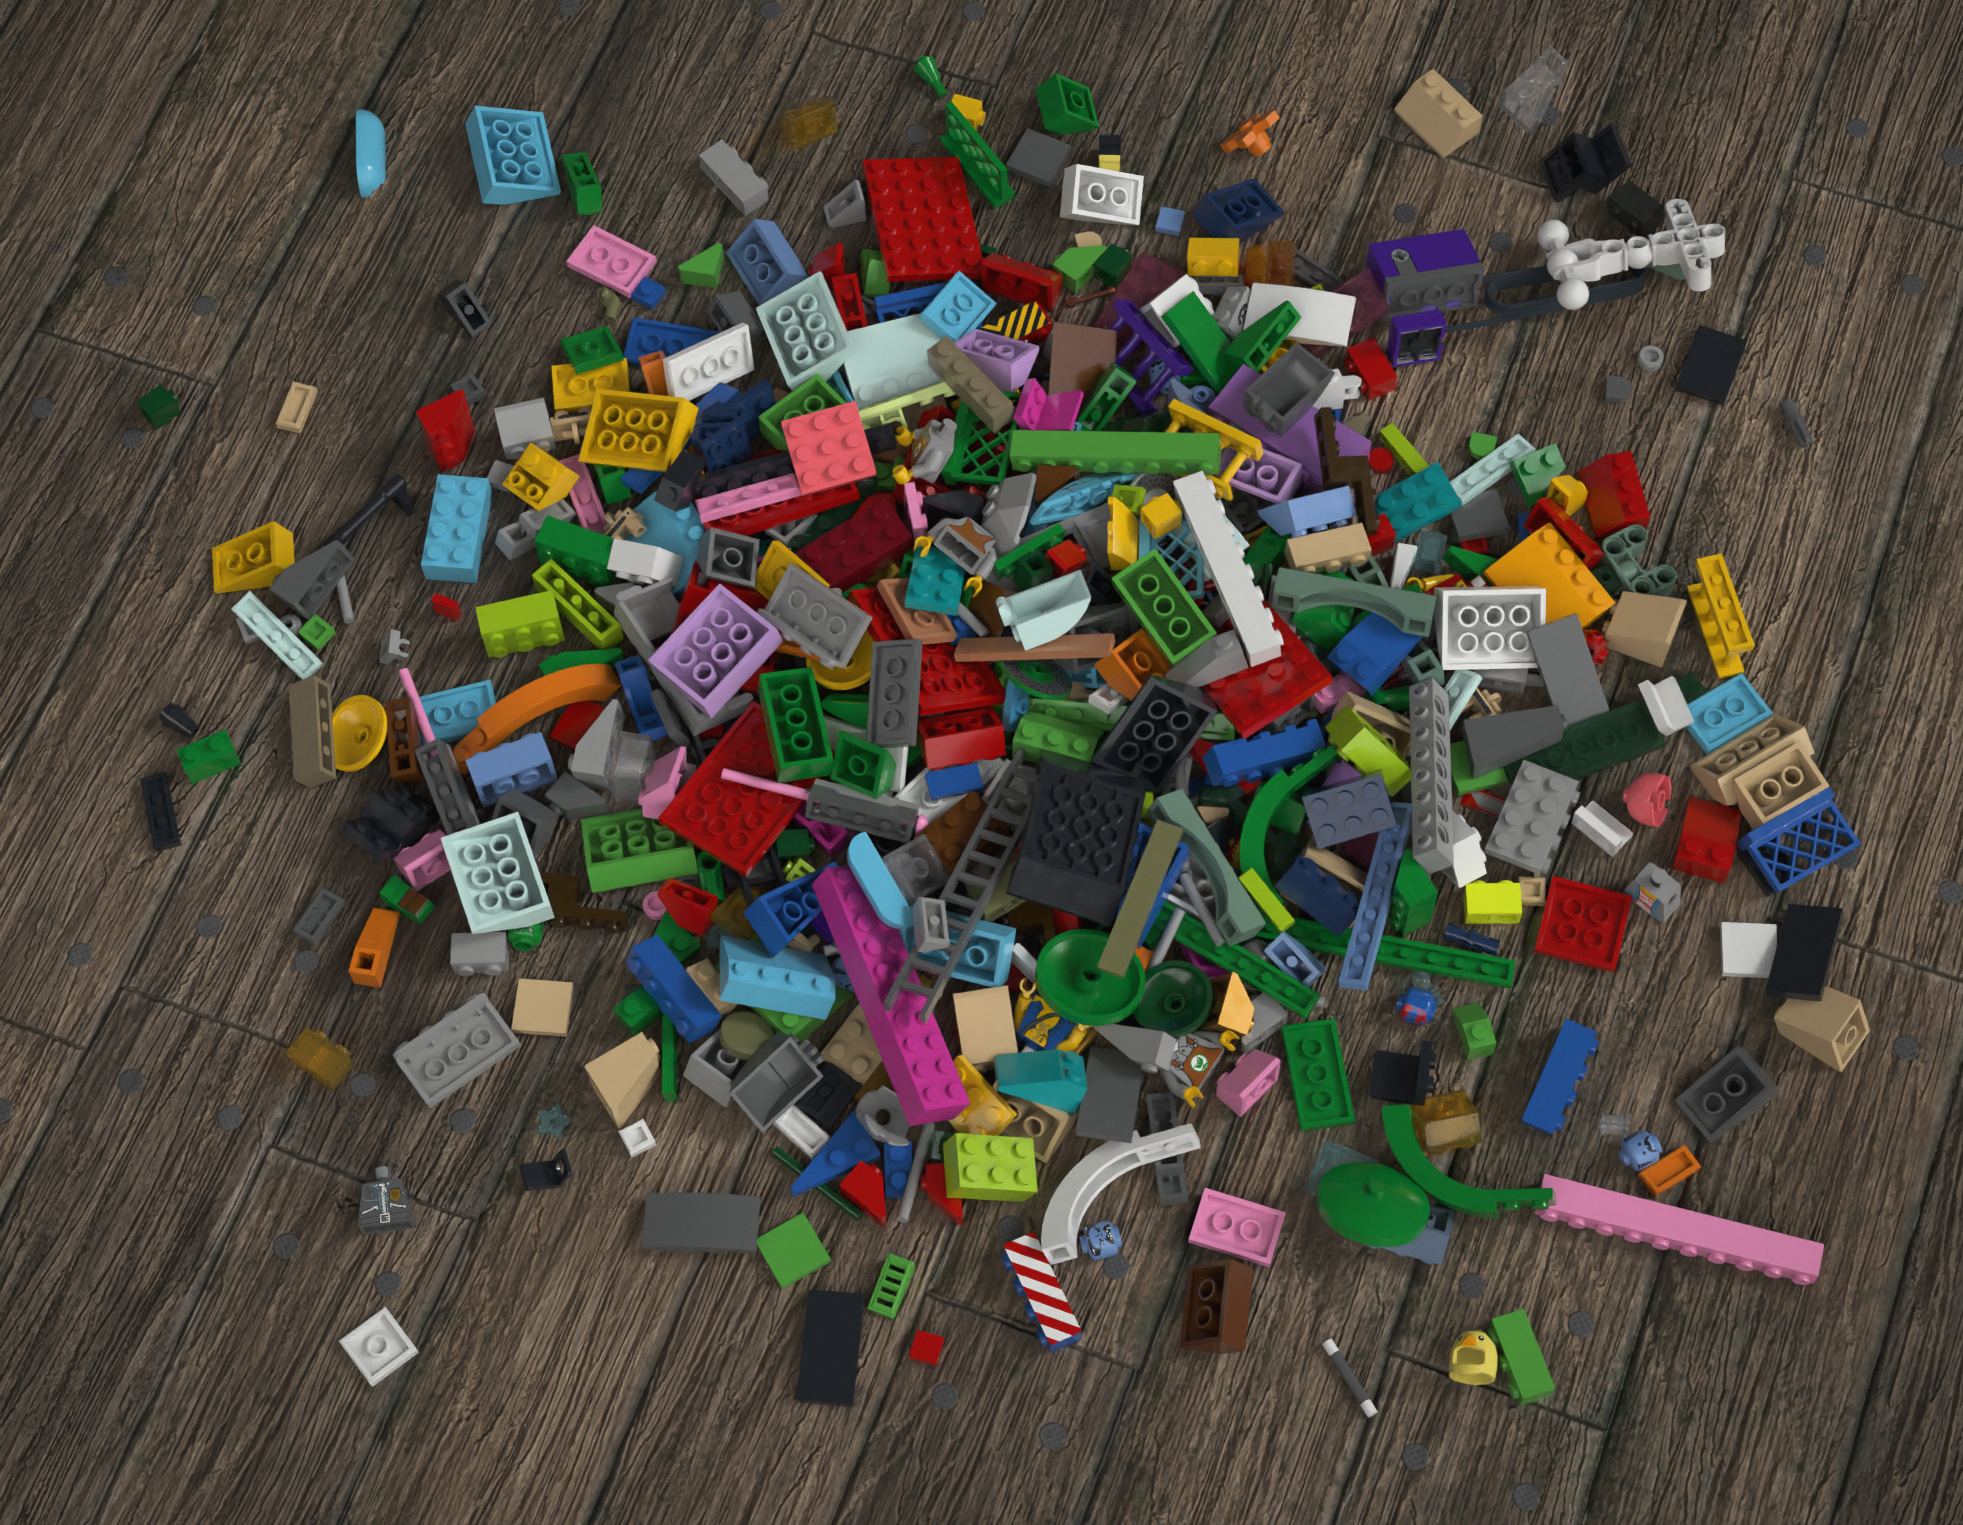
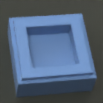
(1170, 221)

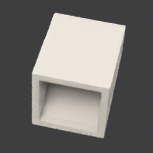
(1167, 299)

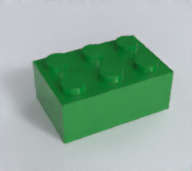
(576, 550)

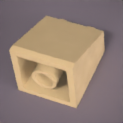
(1643, 626)
(984, 1026)
(1825, 1028)
(625, 1076)

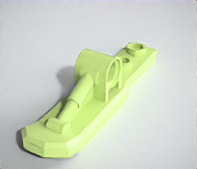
(890, 409)

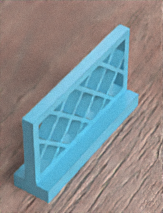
(1148, 543)

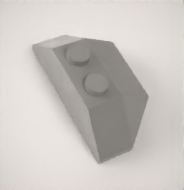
(1007, 511)

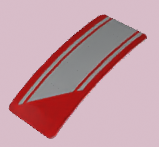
(1484, 802)

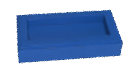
(953, 781)

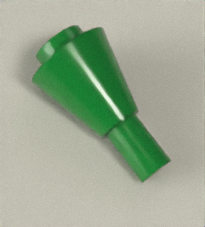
(928, 71)

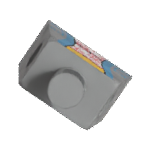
(1655, 892)

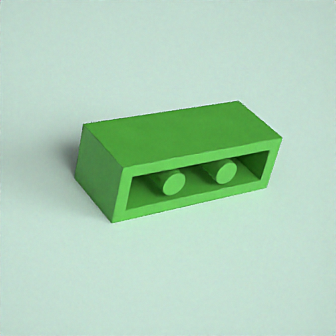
(1520, 1357)

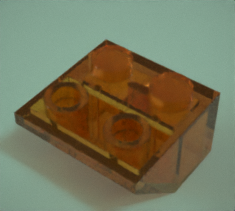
(1271, 263)

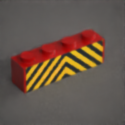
(1023, 324)

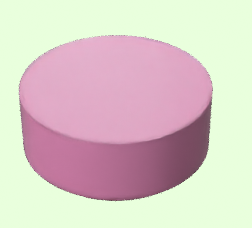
(653, 906)

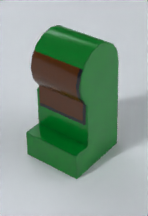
(406, 900)

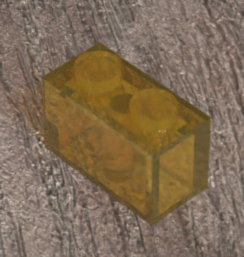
(320, 1058)

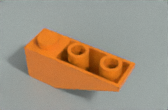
(373, 948)

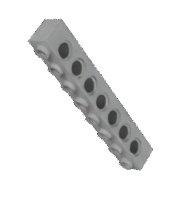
(1431, 776)

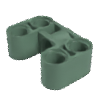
(1628, 569)

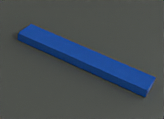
(641, 479)

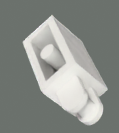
(1338, 390)

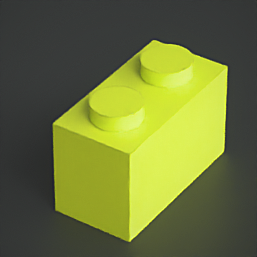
(1492, 902)

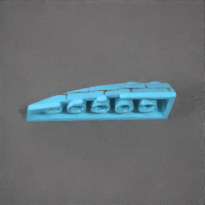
(1080, 496)

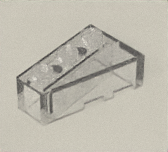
(1533, 90)

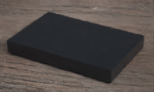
(1711, 365)

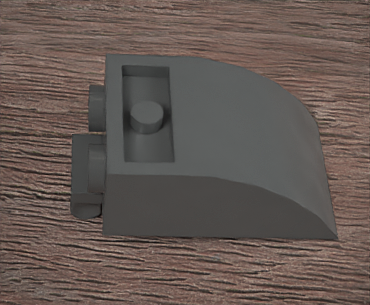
(1287, 389)
(776, 1078)

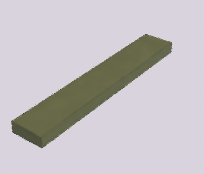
(1140, 899)

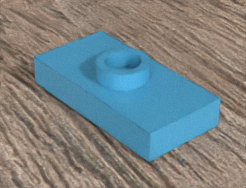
(1015, 707)

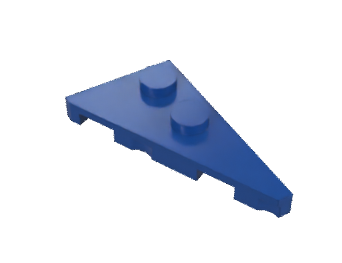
(839, 1156)

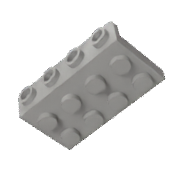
(816, 617)
(1533, 818)
(455, 1049)

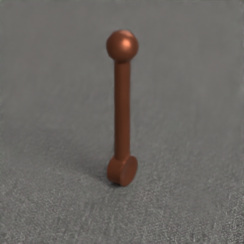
(1071, 301)

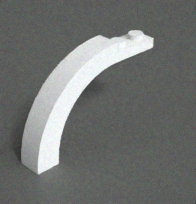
(1094, 1174)

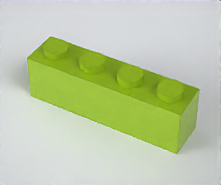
(578, 606)

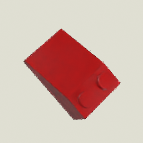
(1707, 840)

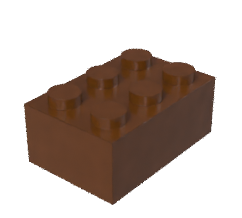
(954, 829)

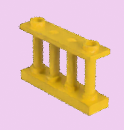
(1230, 437)
(1720, 616)

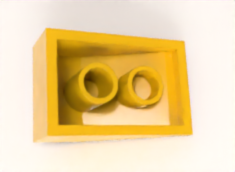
(252, 558)

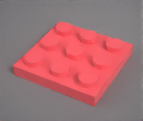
(828, 448)

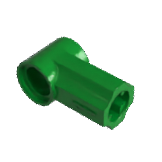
(1392, 699)
(711, 879)

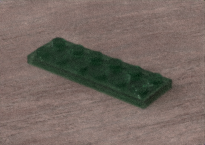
(1598, 743)

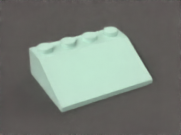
(806, 331)
(889, 360)
(497, 876)

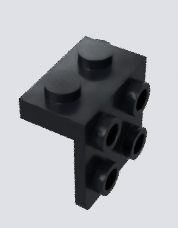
(1403, 1076)

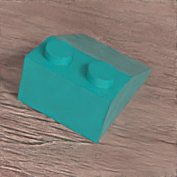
(1043, 1077)

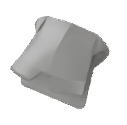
(897, 1126)

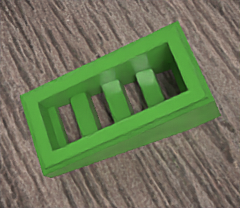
(900, 1263)

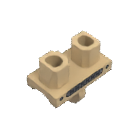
(570, 426)
(624, 523)
(1483, 704)

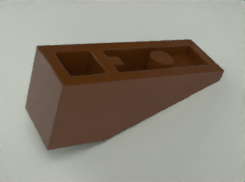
(403, 739)

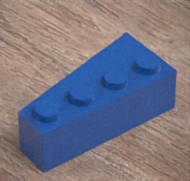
(1263, 754)

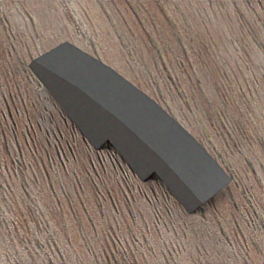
(1170, 1170)

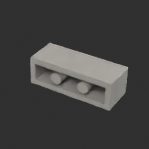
(734, 177)

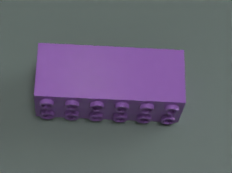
(1296, 444)

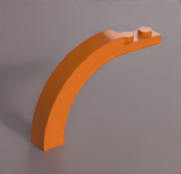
(532, 700)

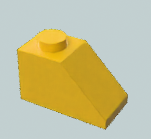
(1568, 493)

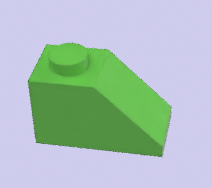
(1078, 265)
(1474, 1031)

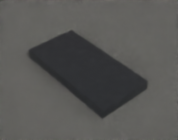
(1804, 952)
(830, 1348)

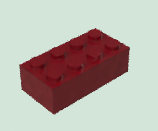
(859, 547)

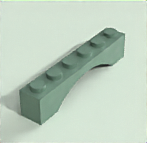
(1303, 590)
(1420, 661)
(1236, 913)

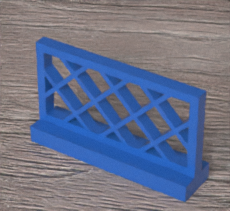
(906, 301)
(1793, 818)

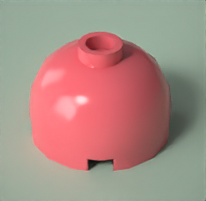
(1647, 798)

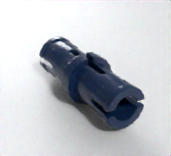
(1471, 939)

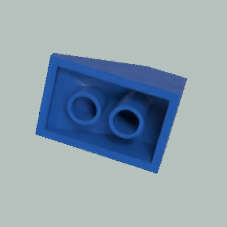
(1372, 652)

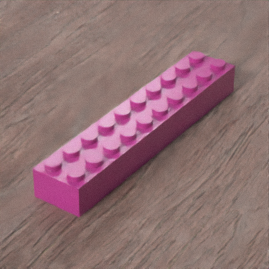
(873, 959)

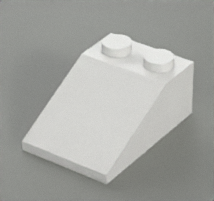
(1101, 195)

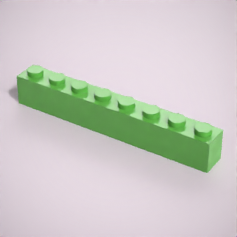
(1117, 451)

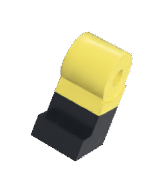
(1110, 152)

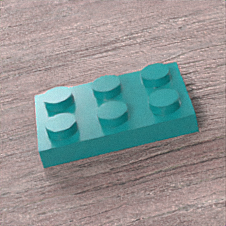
(1418, 501)
(935, 582)

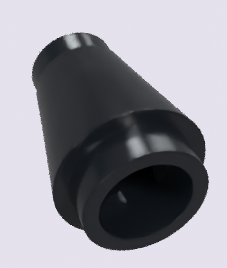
(177, 719)

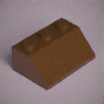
(1217, 1307)

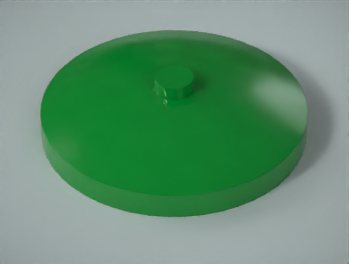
(1075, 987)
(1372, 1204)

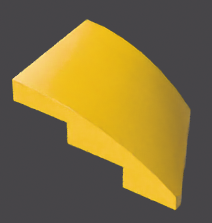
(1122, 535)

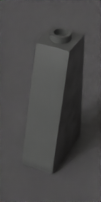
(1507, 737)

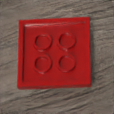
(1583, 924)

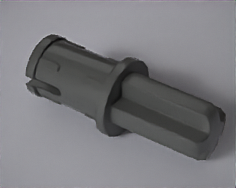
(1795, 422)

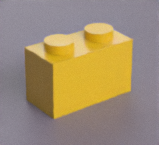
(1213, 257)

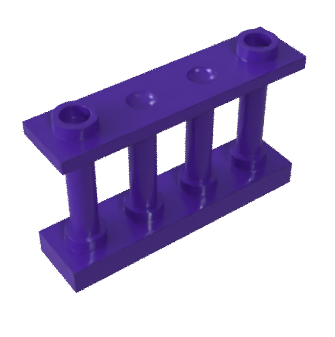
(1158, 348)

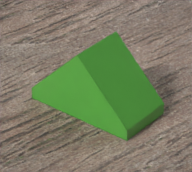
(703, 268)

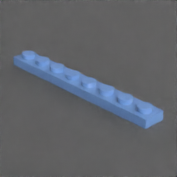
(1376, 901)

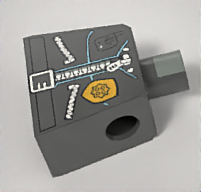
(385, 1205)

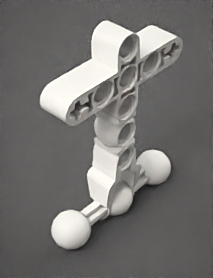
(1591, 259)

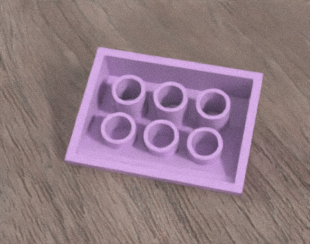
(716, 650)

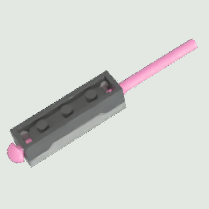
(441, 771)
(847, 807)

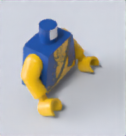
(1041, 1027)

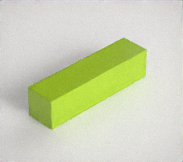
(1402, 449)
(1266, 900)

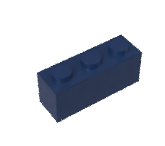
(1319, 894)

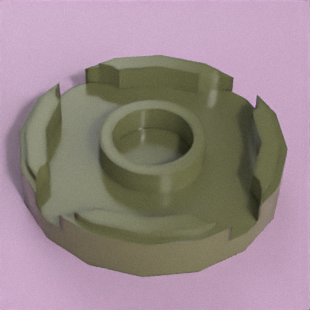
(744, 1034)

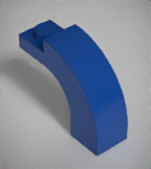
(637, 693)

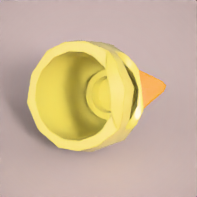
(1473, 1359)

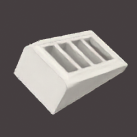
(1403, 561)

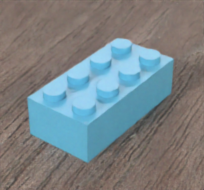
(457, 528)
(985, 957)

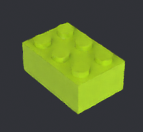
(520, 624)
(1368, 749)
(990, 1167)

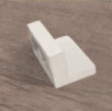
(1666, 705)
(1601, 827)

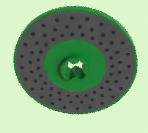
(1038, 677)

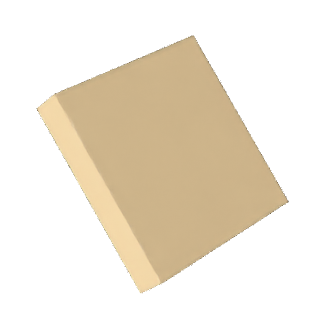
(542, 1007)

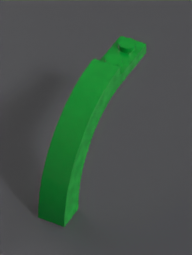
(1265, 807)
(1462, 1198)

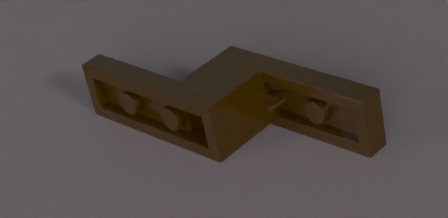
(1345, 471)
(564, 897)
(1030, 918)

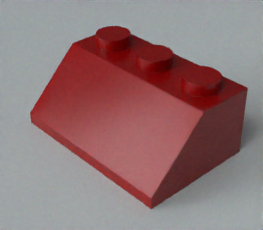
(1021, 281)
(447, 429)
(1614, 494)
(1550, 511)
(960, 737)

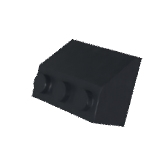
(952, 506)

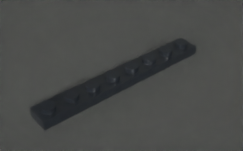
(879, 440)

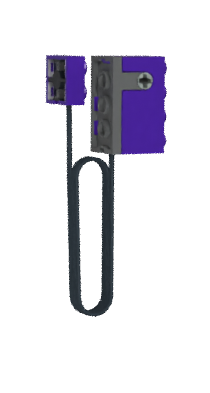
(1441, 275)

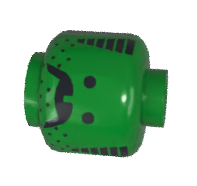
(526, 937)

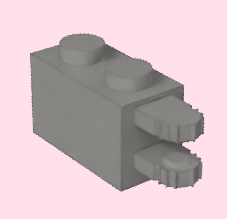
(1509, 680)

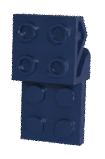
(729, 427)

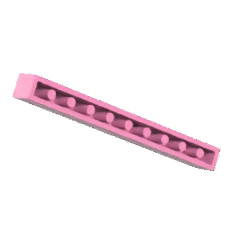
(1683, 1231)

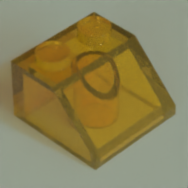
(809, 122)
(1447, 1122)

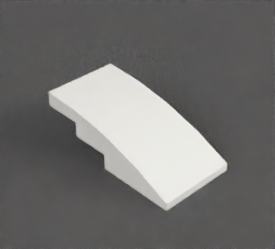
(1324, 314)

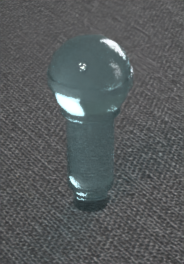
(1421, 980)

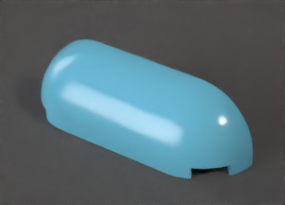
(370, 152)
(878, 883)

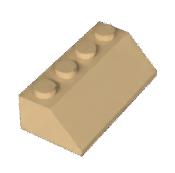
(1742, 754)

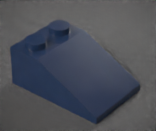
(1237, 211)

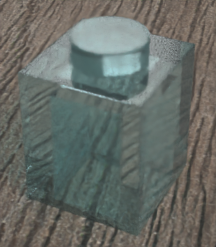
(1430, 551)

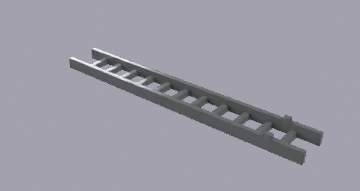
(959, 875)

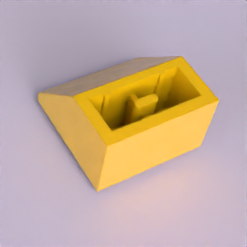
(540, 478)

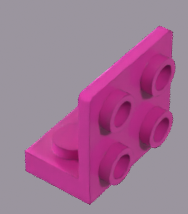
(1045, 411)

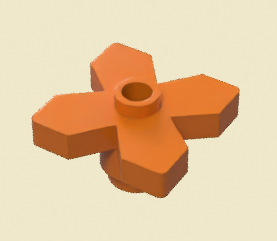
(1252, 134)

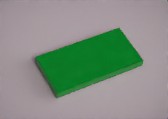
(1201, 340)
(1317, 1075)

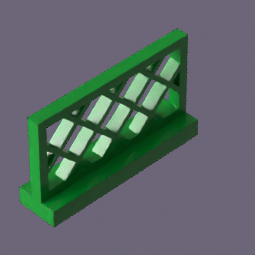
(976, 158)
(963, 438)

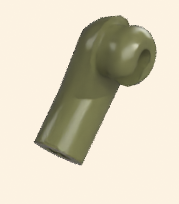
(611, 302)

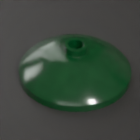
(1173, 985)

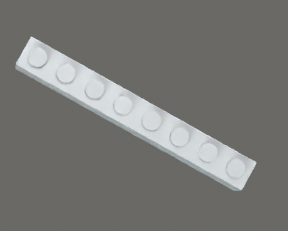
(1227, 568)

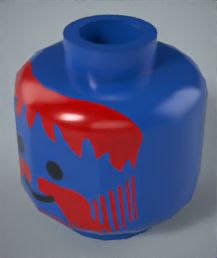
(1416, 1006)

